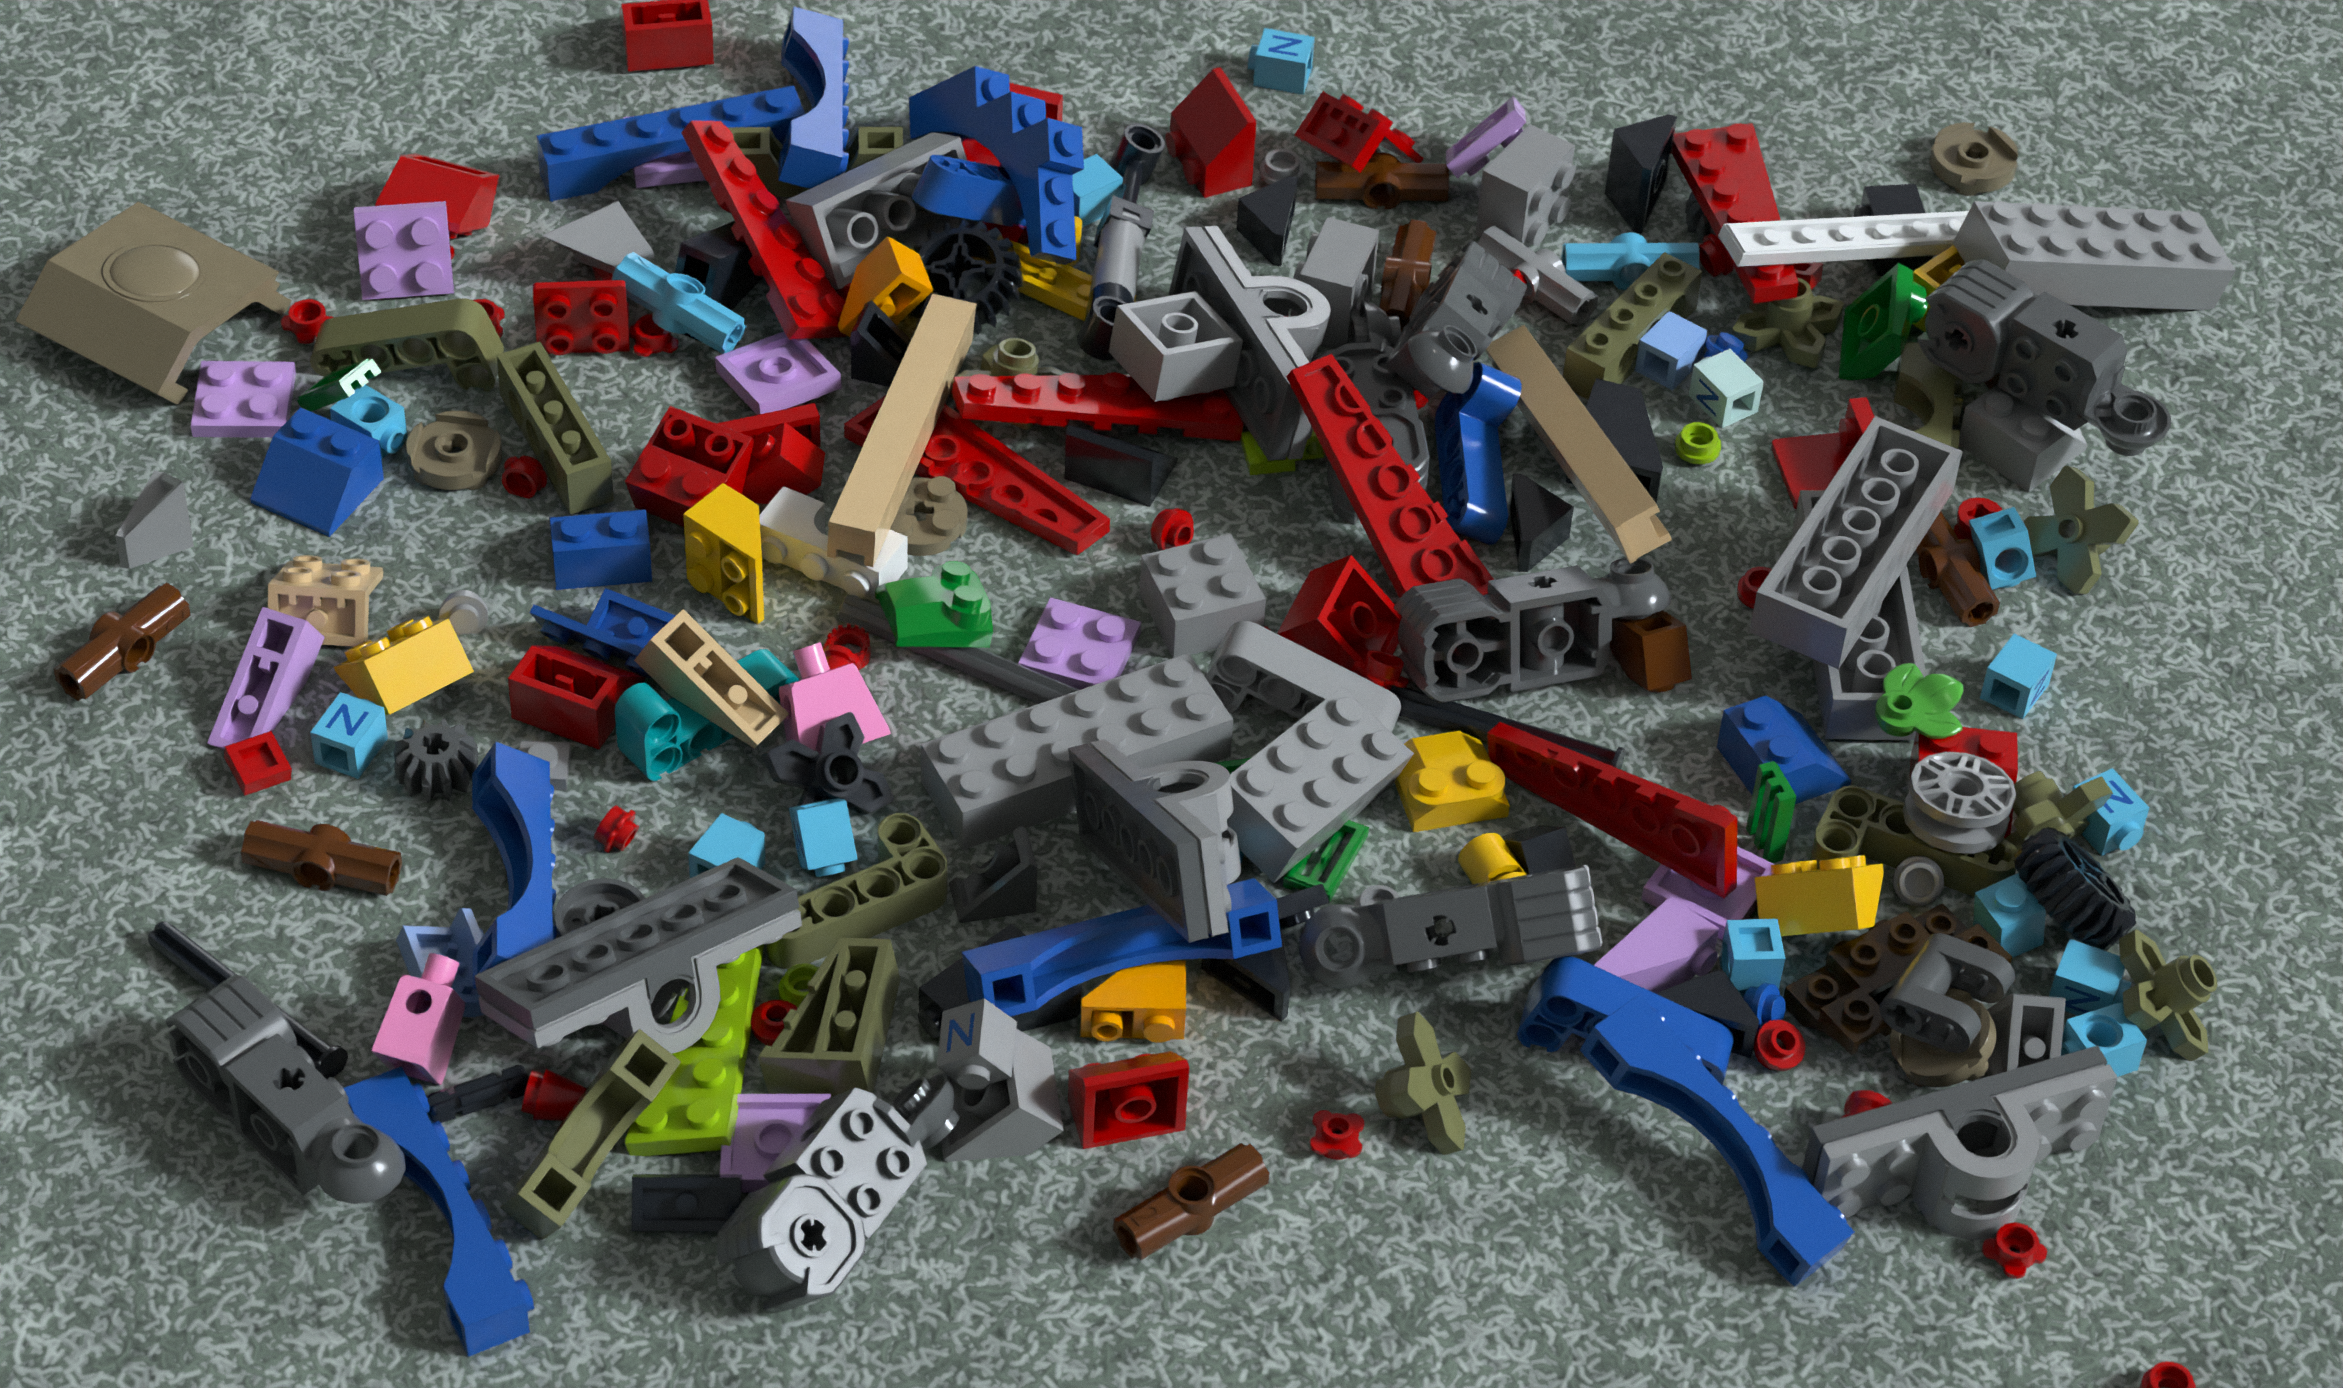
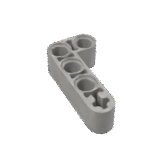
(1287, 675)

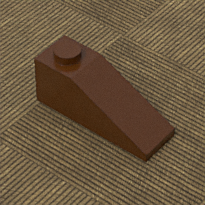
(1652, 650)

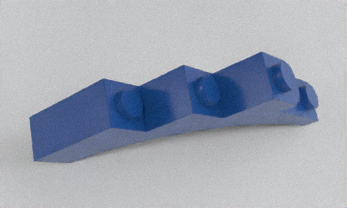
(1032, 148)

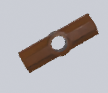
(1382, 181)
(1407, 270)
(1955, 570)
(122, 641)
(321, 857)
(1190, 1201)

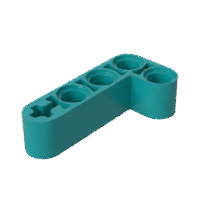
(669, 734)

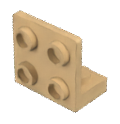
(327, 596)

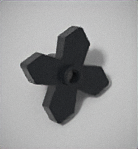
(830, 769)

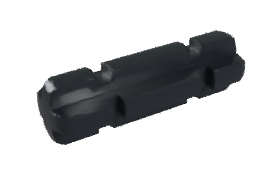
(478, 1094)

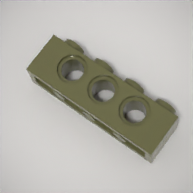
(1611, 342)
(555, 428)

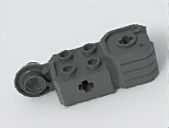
(1456, 322)
(2044, 353)
(1386, 393)
(1523, 632)
(1522, 915)
(249, 1069)
(833, 1191)

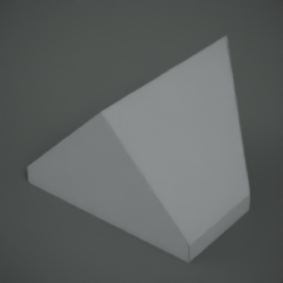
(602, 238)
(156, 523)
(2026, 1031)

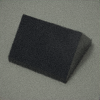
(1639, 168)
(1115, 465)

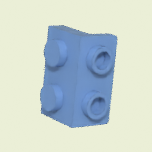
(453, 942)

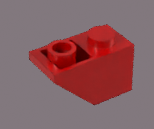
(782, 460)

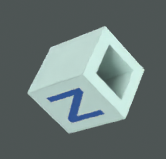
(1725, 388)

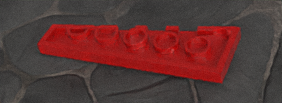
(1734, 187)
(798, 284)
(1095, 401)
(998, 480)
(1385, 492)
(1650, 818)

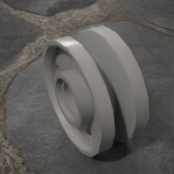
(1959, 802)

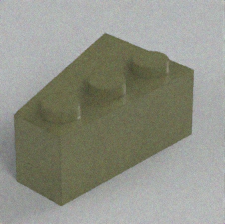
(840, 1025)

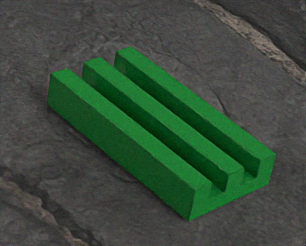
(338, 385)
(1771, 811)
(1294, 878)

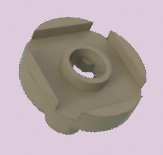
(1968, 175)
(467, 469)
(944, 520)
(1940, 1068)

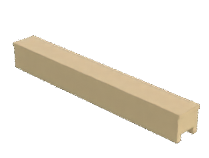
(901, 429)
(1580, 446)

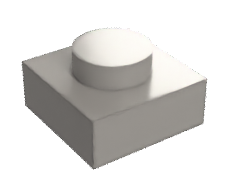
(557, 754)

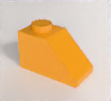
(890, 278)

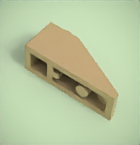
(710, 680)

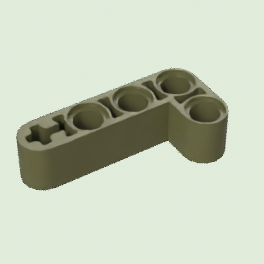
(414, 337)
(1875, 826)
(900, 888)

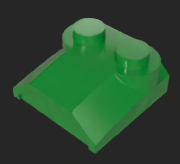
(1880, 323)
(938, 609)

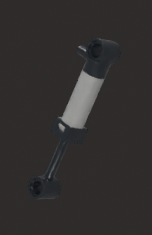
(1120, 239)

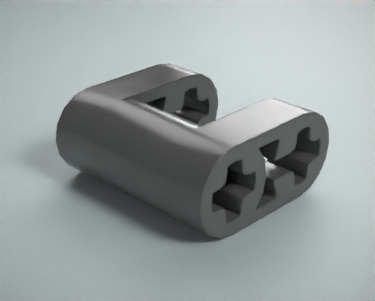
(1928, 978)

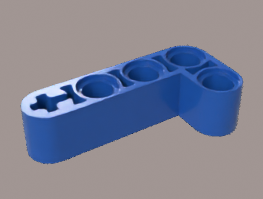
(969, 191)
(1472, 455)
(1578, 995)

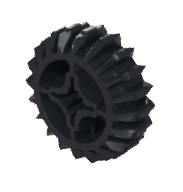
(987, 285)
(2074, 889)

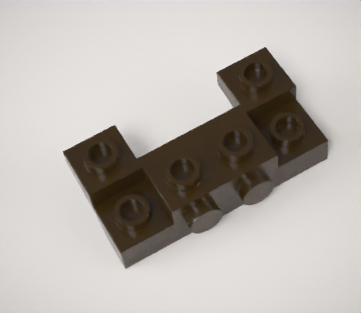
(1859, 973)

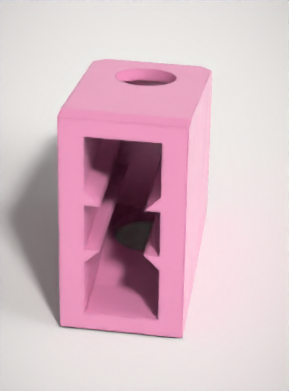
(825, 696)
(418, 1038)

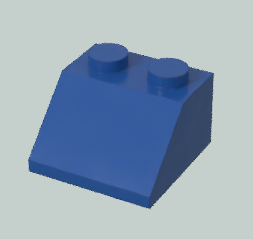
(317, 472)
(601, 549)
(1771, 732)

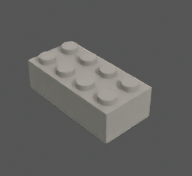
(865, 205)
(1312, 782)

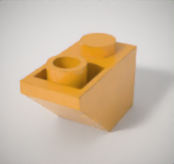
(1138, 1003)

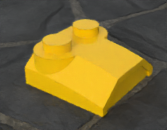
(1450, 782)

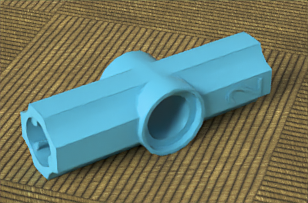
(1621, 259)
(680, 303)

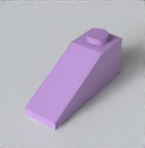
(267, 677)
(1664, 948)

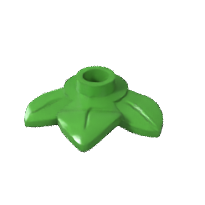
(1918, 703)

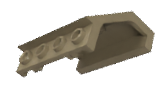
(145, 295)

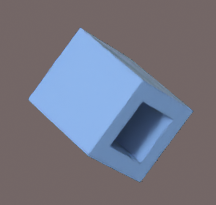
(1670, 350)

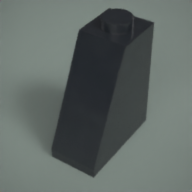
(719, 265)
(1625, 421)
(950, 991)

